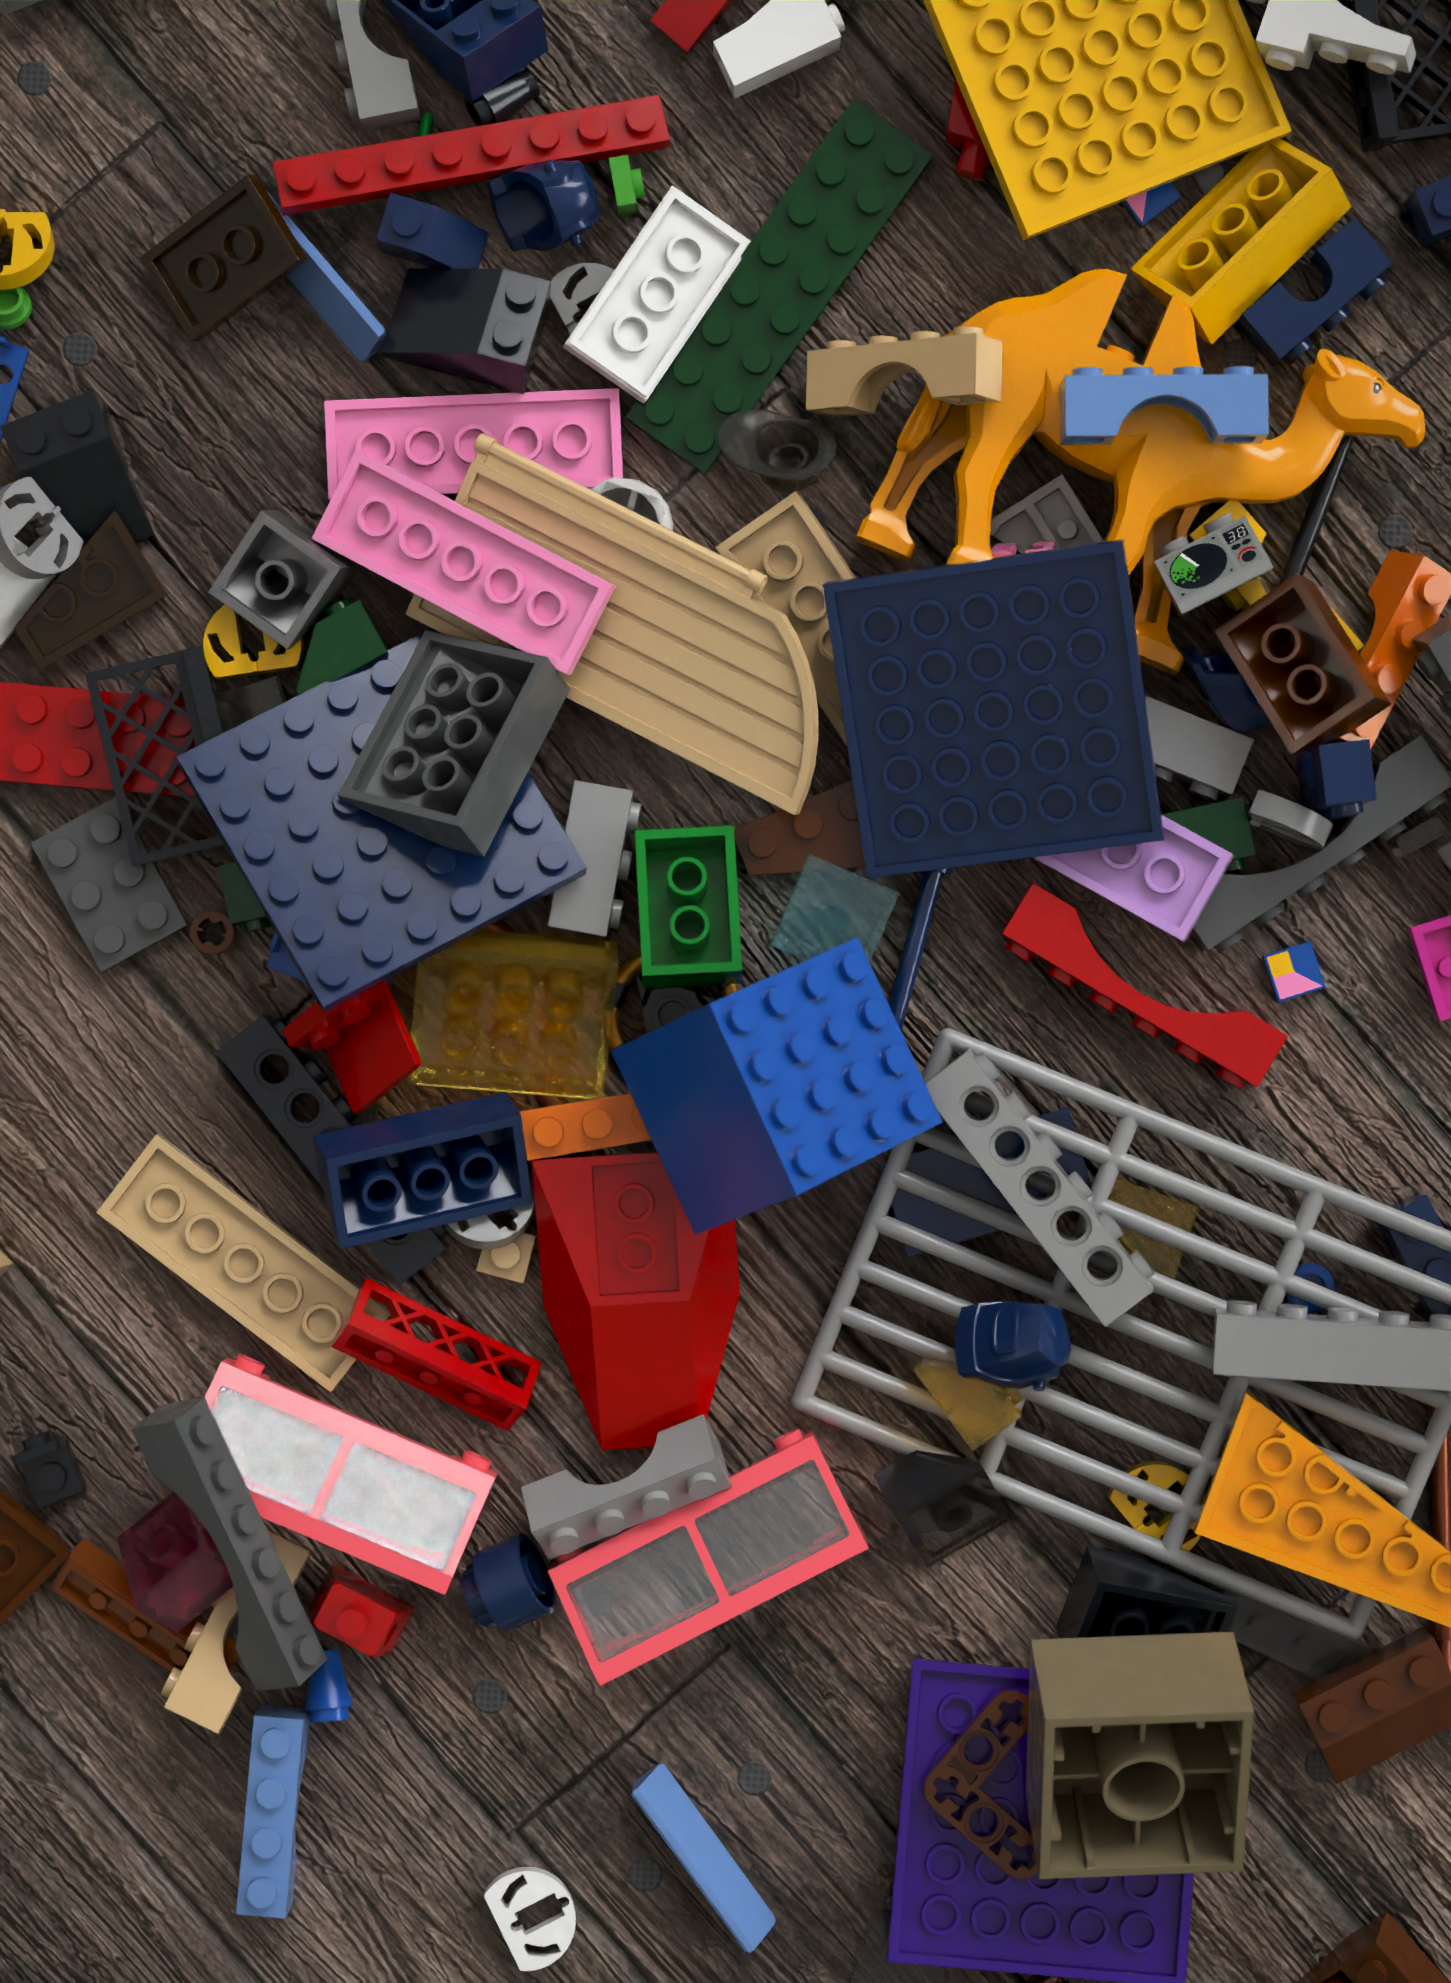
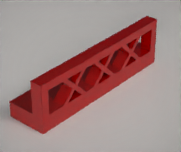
(471, 1387)

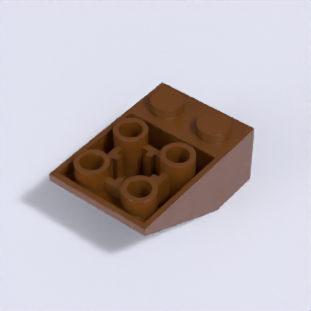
(1376, 1955)

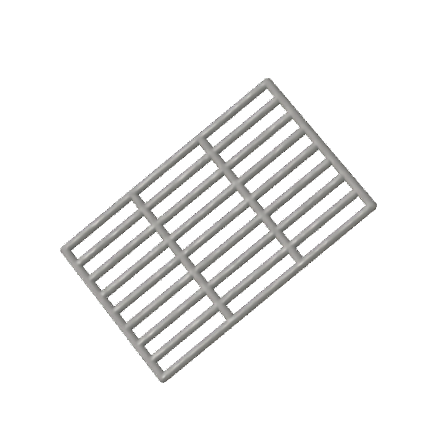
(1059, 1295)

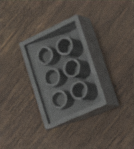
(456, 740)

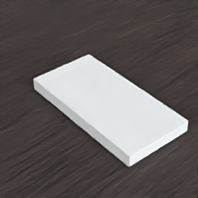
(657, 294)

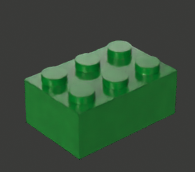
(688, 906)

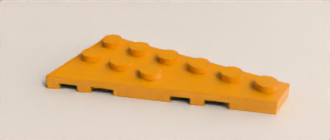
(1310, 1514)

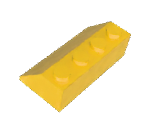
(1243, 235)

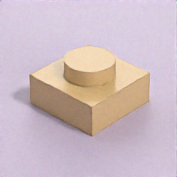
(510, 1260)

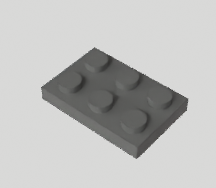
(110, 901)

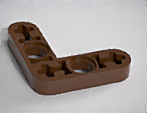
(971, 1776)

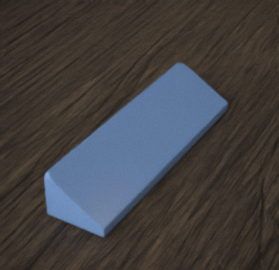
(335, 299)
(703, 1856)

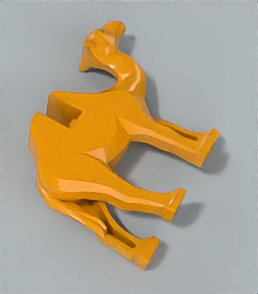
(1160, 455)

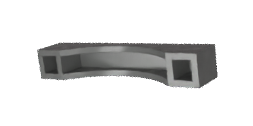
(1403, 783)
(195, 1462)

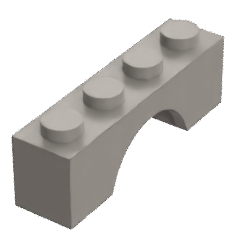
(382, 83)
(679, 1471)

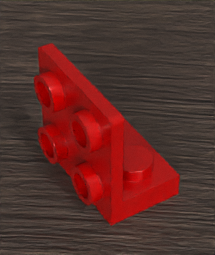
(363, 1041)

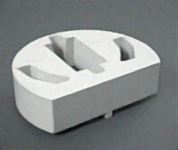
(554, 1930)

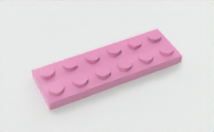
(436, 435)
(463, 562)

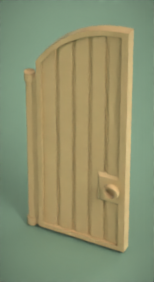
(680, 640)

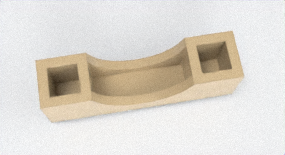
(853, 377)
(205, 1688)

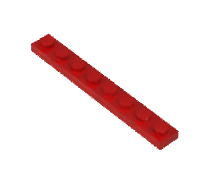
(469, 154)

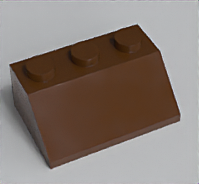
(1302, 666)
(1378, 1704)

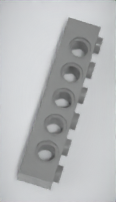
(1105, 1295)

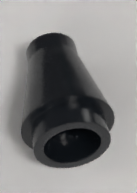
(504, 99)

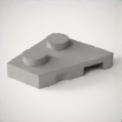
(1046, 516)

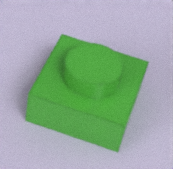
(626, 184)

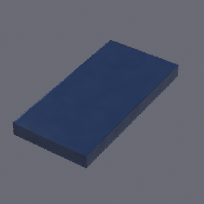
(972, 1182)

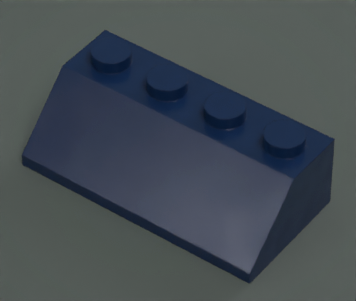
(423, 1169)

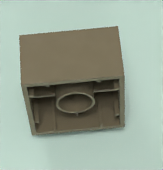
(1138, 1755)

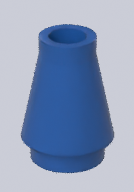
(328, 1691)

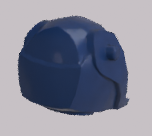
(544, 204)
(1225, 690)
(1012, 1343)

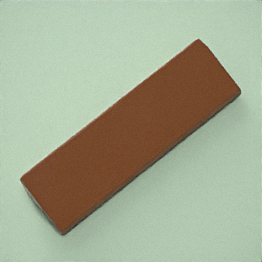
(101, 1590)

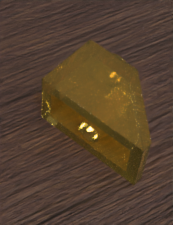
(971, 1404)

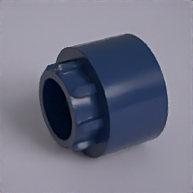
(508, 1584)

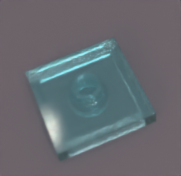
(831, 909)

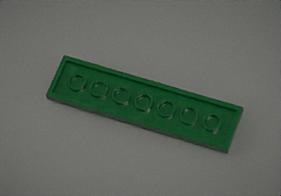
(782, 283)

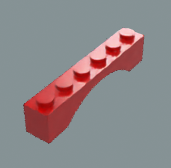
(1053, 933)

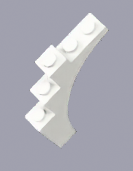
(1300, 27)
(777, 42)

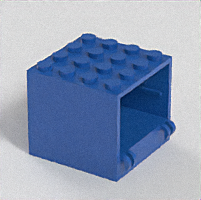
(777, 1087)

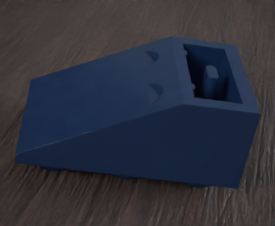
(473, 40)

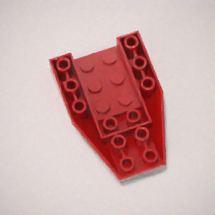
(632, 1292)

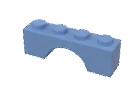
(1226, 405)
(271, 1811)

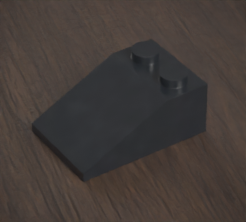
(470, 323)
(79, 465)
(1134, 1597)

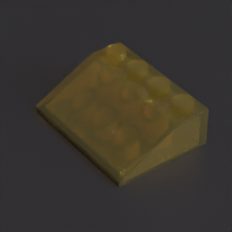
(516, 1015)

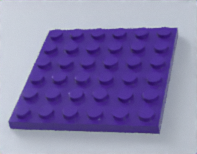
(965, 1910)

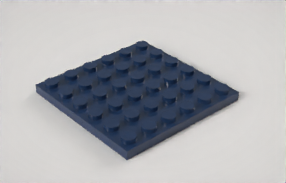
(995, 709)
(338, 882)

